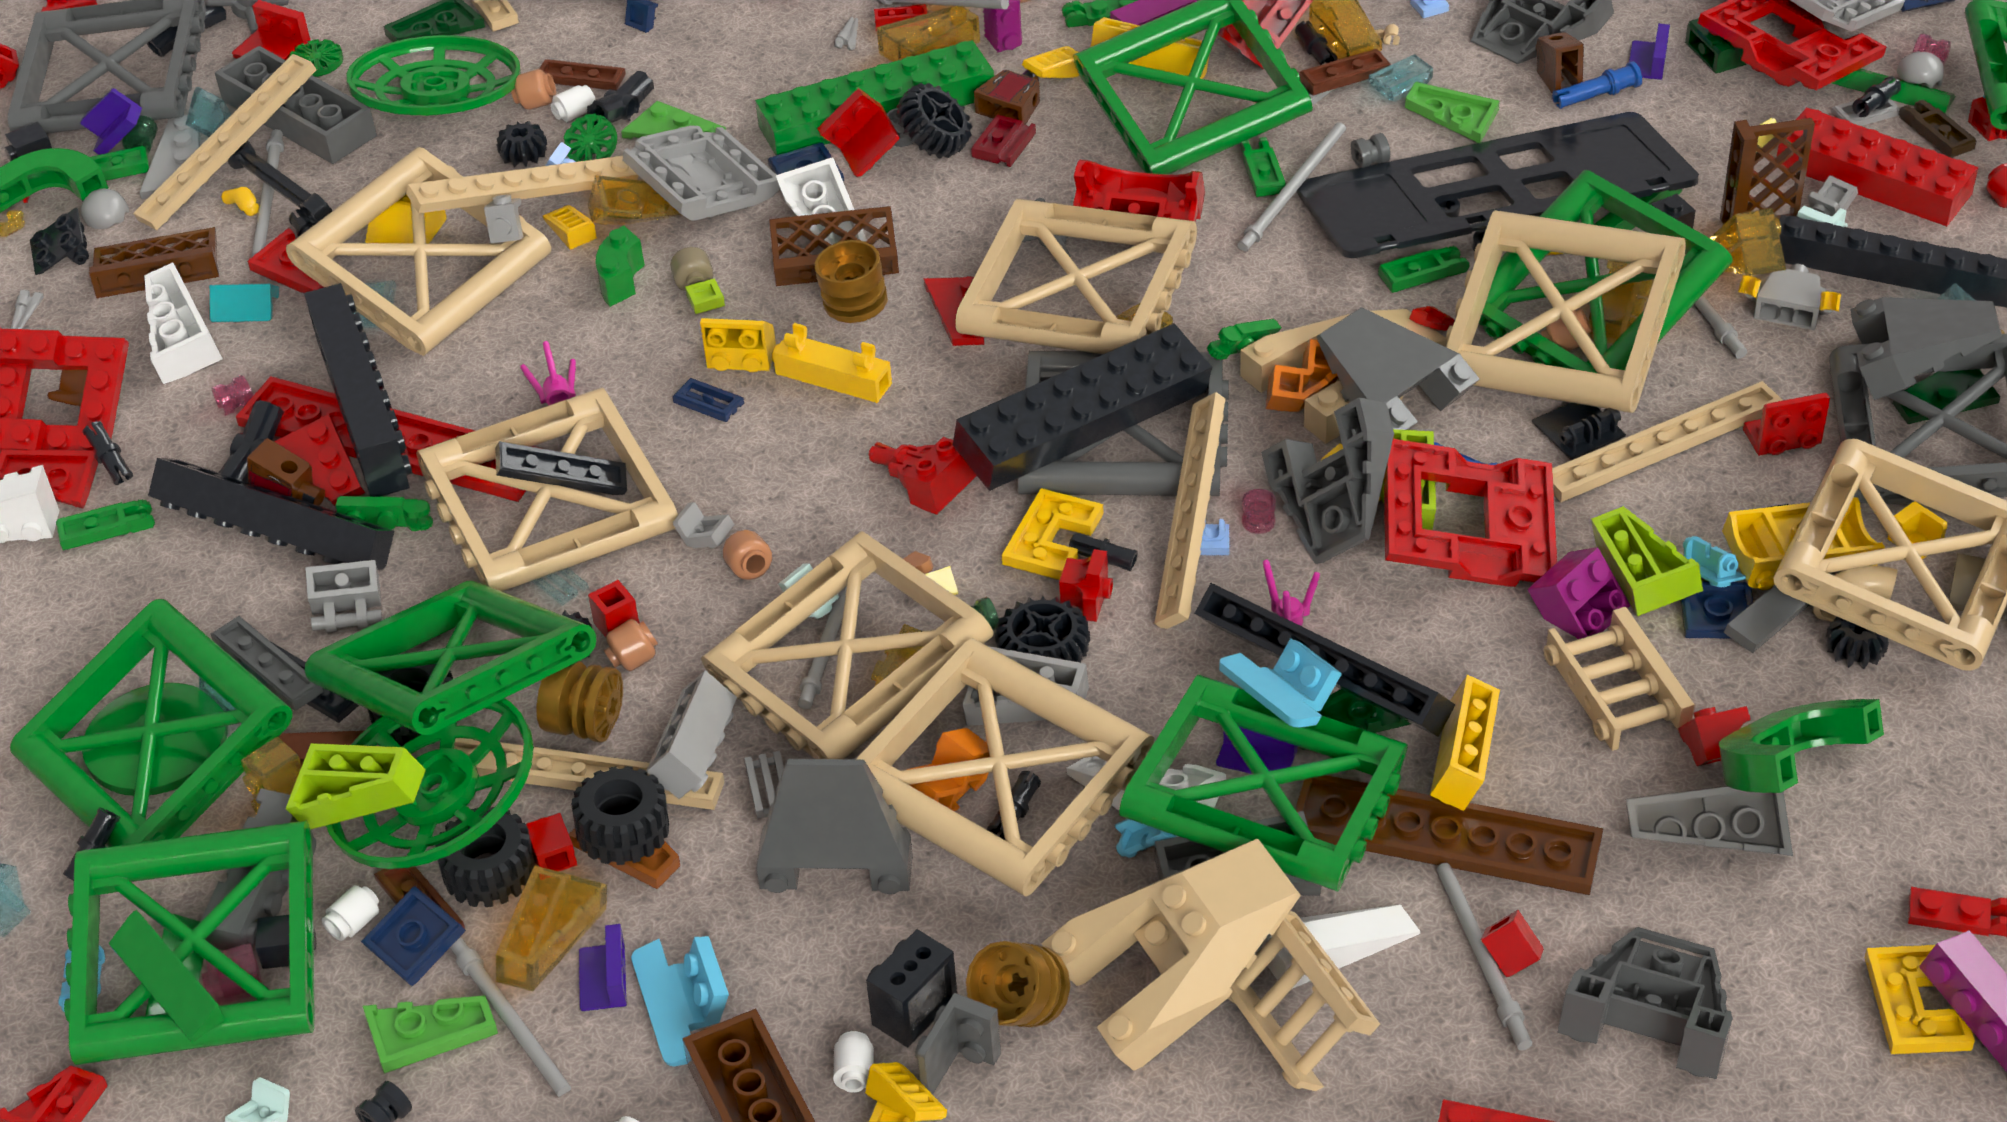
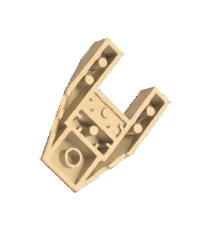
(1287, 350)
(1196, 931)

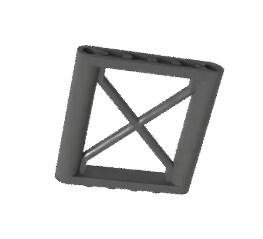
(69, 23)
(1856, 421)
(1117, 478)

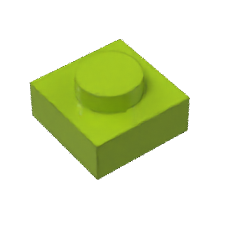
(705, 296)

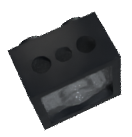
(911, 987)

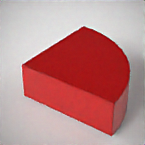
(1430, 316)

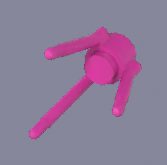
(555, 386)
(1289, 607)

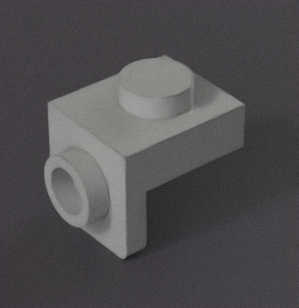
(1832, 196)
(503, 219)
(702, 530)

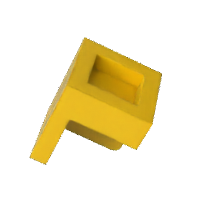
(1920, 524)

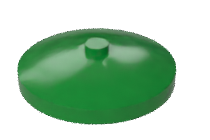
(174, 756)

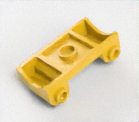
(1764, 534)

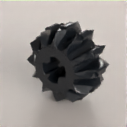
(521, 143)
(1855, 643)

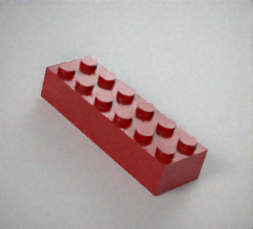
(1886, 168)

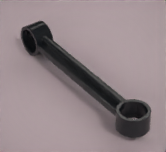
(312, 205)

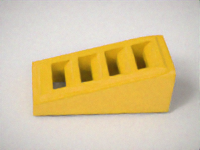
(1053, 64)
(571, 226)
(903, 1092)

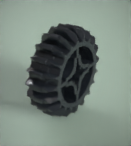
(934, 120)
(1043, 629)

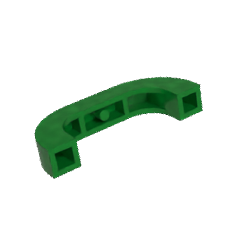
(49, 169)
(1763, 752)

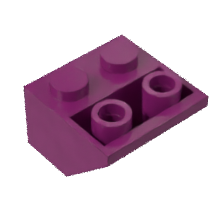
(1579, 593)

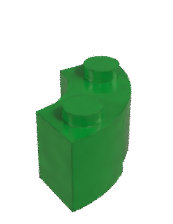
(617, 263)

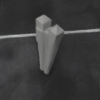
(848, 35)
(25, 307)

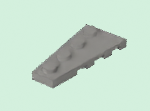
(173, 150)

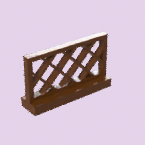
(1744, 158)
(802, 267)
(115, 277)

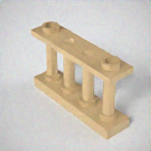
(1639, 656)
(1329, 988)

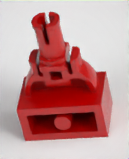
(928, 472)

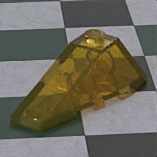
(626, 202)

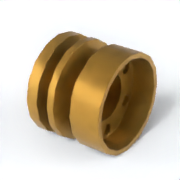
(851, 281)
(580, 701)
(1020, 981)

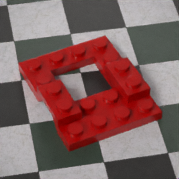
(1812, 60)
(49, 349)
(1516, 515)

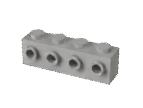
(692, 735)

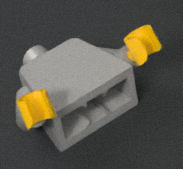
(1790, 297)

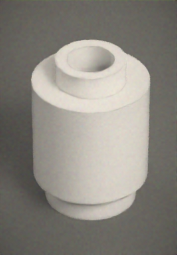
(572, 103)
(351, 912)
(852, 1061)

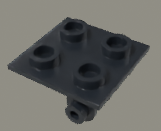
(58, 241)
(1580, 428)

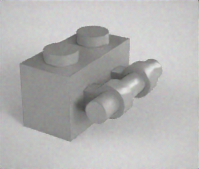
(343, 589)

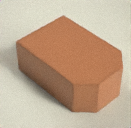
(920, 561)

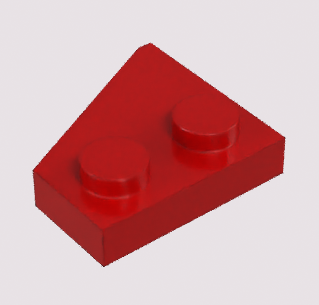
(62, 1099)

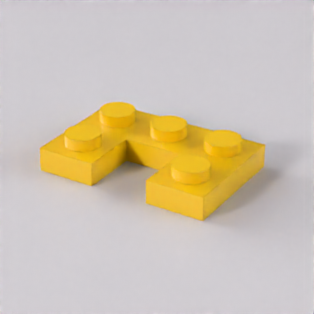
(1032, 543)
(1906, 1023)

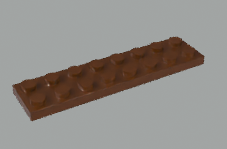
(1470, 840)

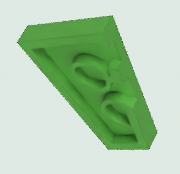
(1453, 109)
(663, 118)
(420, 1032)

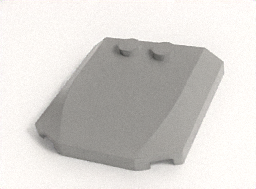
(1850, 13)
(701, 171)

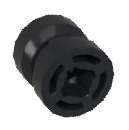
(386, 1105)

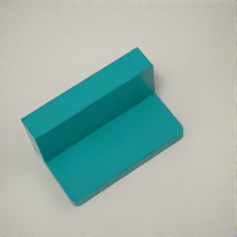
(242, 302)

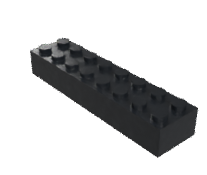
(359, 390)
(1081, 406)

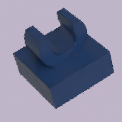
(640, 14)

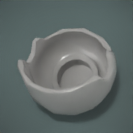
(1921, 68)
(103, 208)

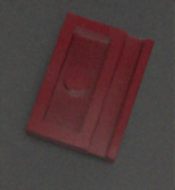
(1003, 140)

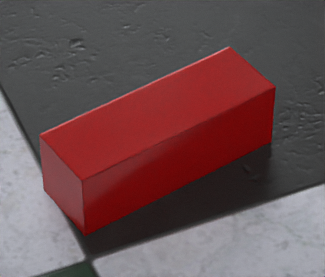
(894, 14)

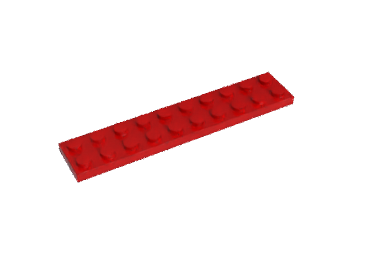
(307, 404)

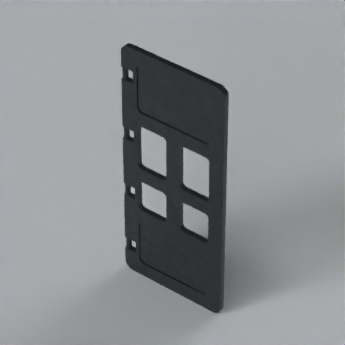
(1392, 205)

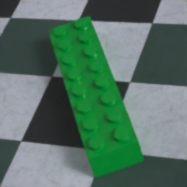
(792, 117)

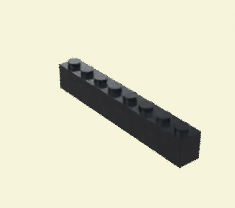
(1892, 259)
(268, 513)
(1359, 674)

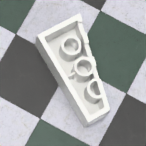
(177, 329)
(27, 506)

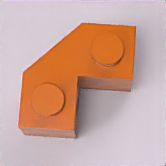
(1292, 385)
(951, 748)

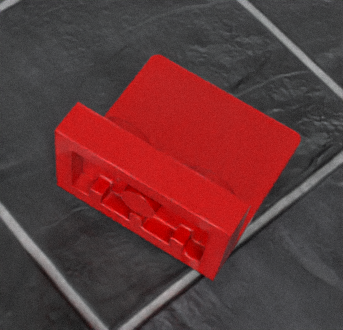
(277, 31)
(860, 131)
(1789, 424)

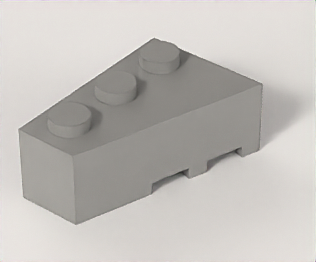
(1062, 672)

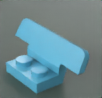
(1291, 689)
(681, 994)

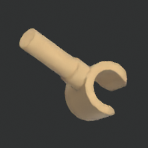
(1390, 29)

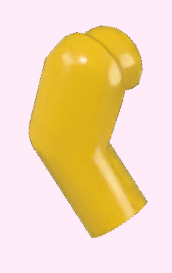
(243, 198)

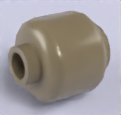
(691, 267)

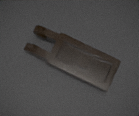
(1938, 128)

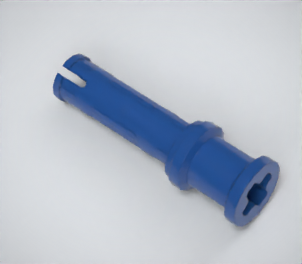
(1609, 82)

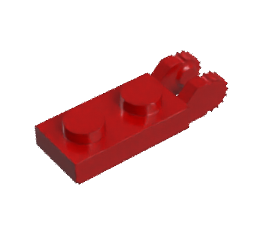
(1957, 912)

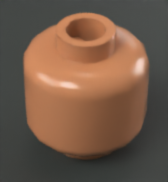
(534, 89)
(1560, 335)
(747, 554)
(630, 645)

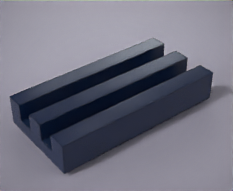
(705, 403)

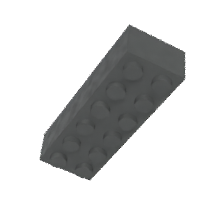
(312, 117)

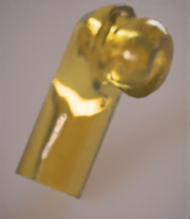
(14, 223)

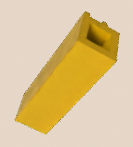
(832, 366)

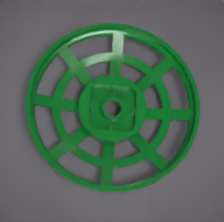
(434, 84)
(458, 784)

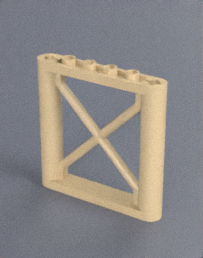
(1519, 233)
(984, 318)
(426, 328)
(521, 565)
(844, 568)
(1806, 574)
(1010, 859)

